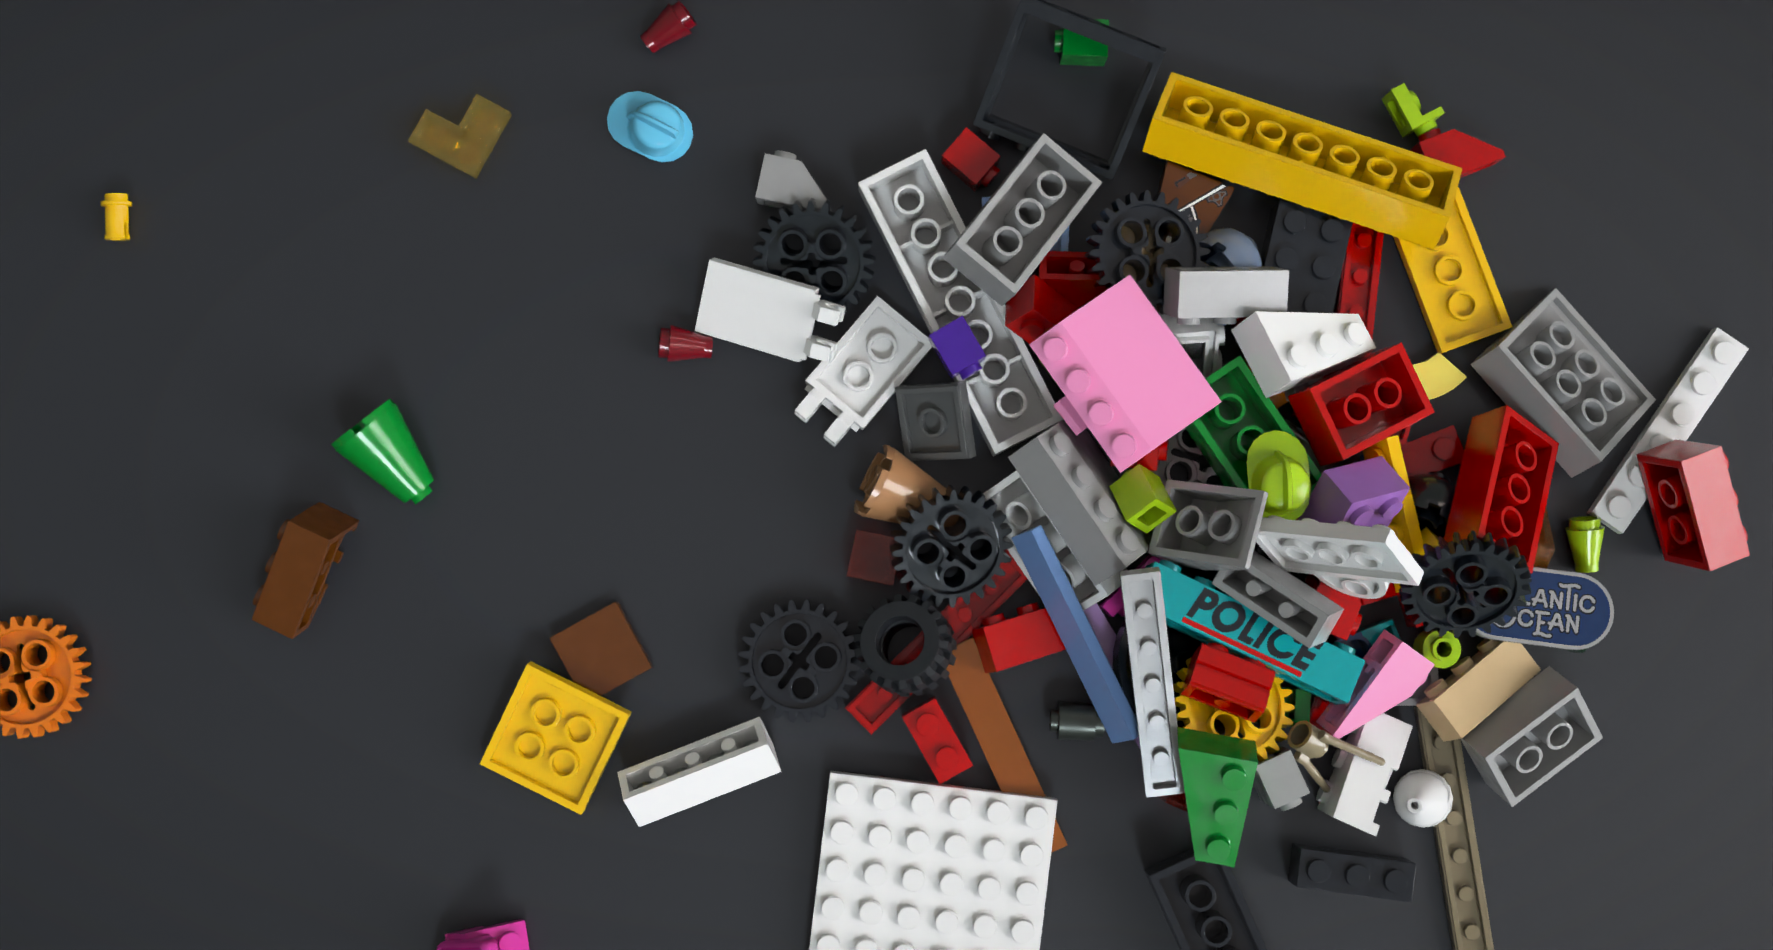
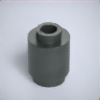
(1076, 721)

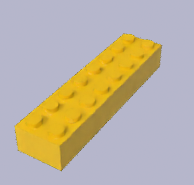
(1303, 160)

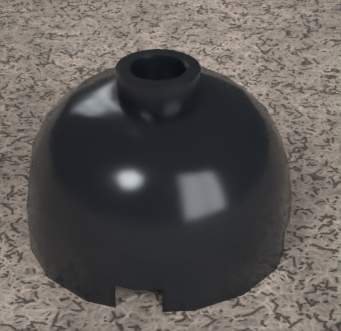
(1432, 500)

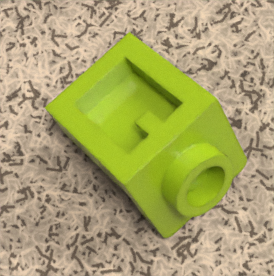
(1405, 111)

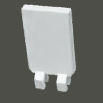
(765, 312)
(866, 368)

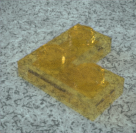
(464, 145)

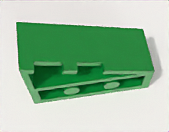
(1217, 788)

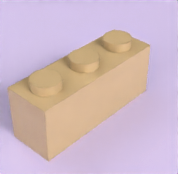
(1476, 687)

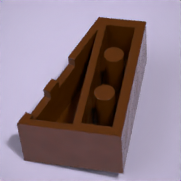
(300, 568)

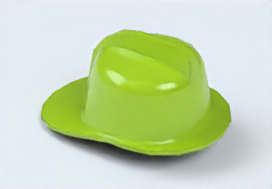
(1280, 468)

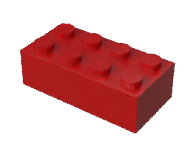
(1503, 481)

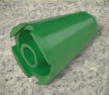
(387, 453)

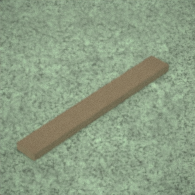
(1457, 845)

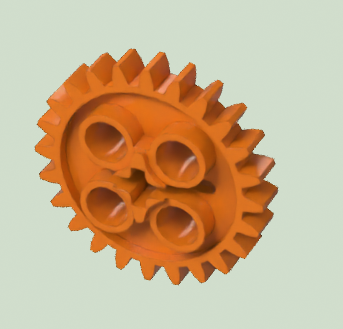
(61, 669)

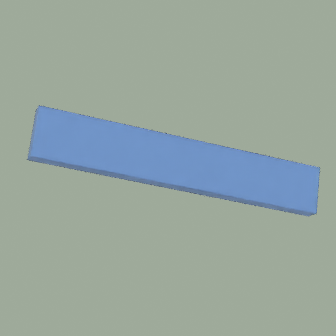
(1076, 634)

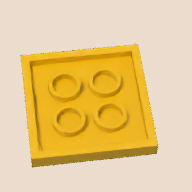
(555, 737)

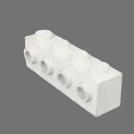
(698, 772)

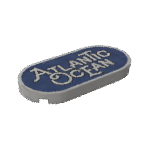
(1561, 612)

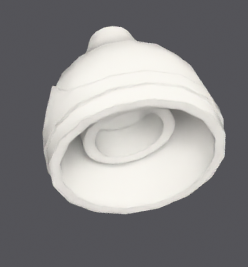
(1423, 798)

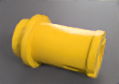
(116, 216)

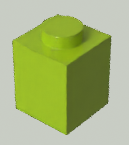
(1142, 498)

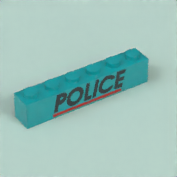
(1215, 617)

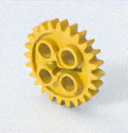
(1201, 717)

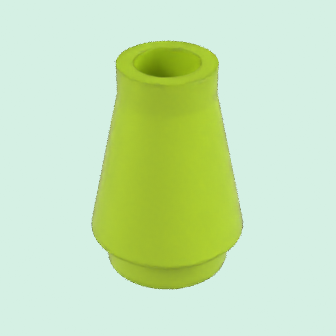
(1585, 542)

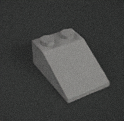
(1211, 527)

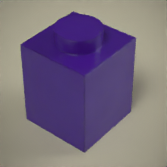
(958, 348)

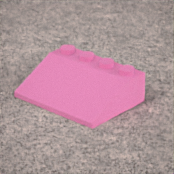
(1125, 373)

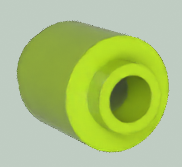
(1427, 643)

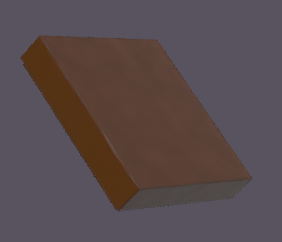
(601, 650)

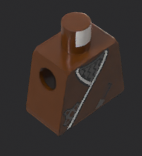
(1194, 190)

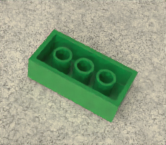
(1232, 425)

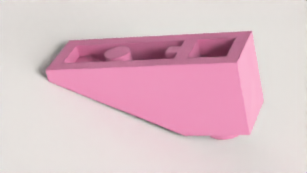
(1387, 678)

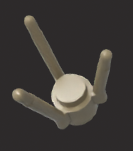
(1314, 743)

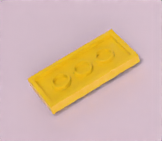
(1455, 284)

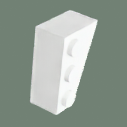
(1300, 346)

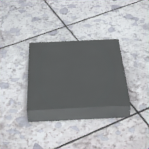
(935, 421)

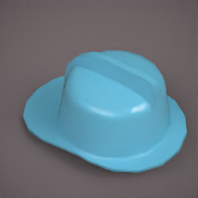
(650, 126)

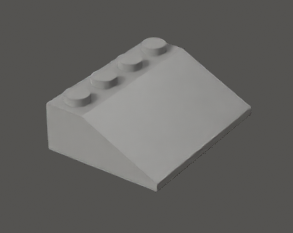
(1564, 382)
(1073, 489)

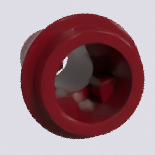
(670, 25)
(682, 344)

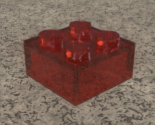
(872, 558)

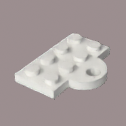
(1341, 555)

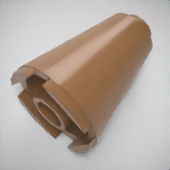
(892, 484)

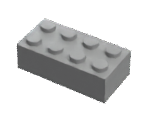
(1022, 220)

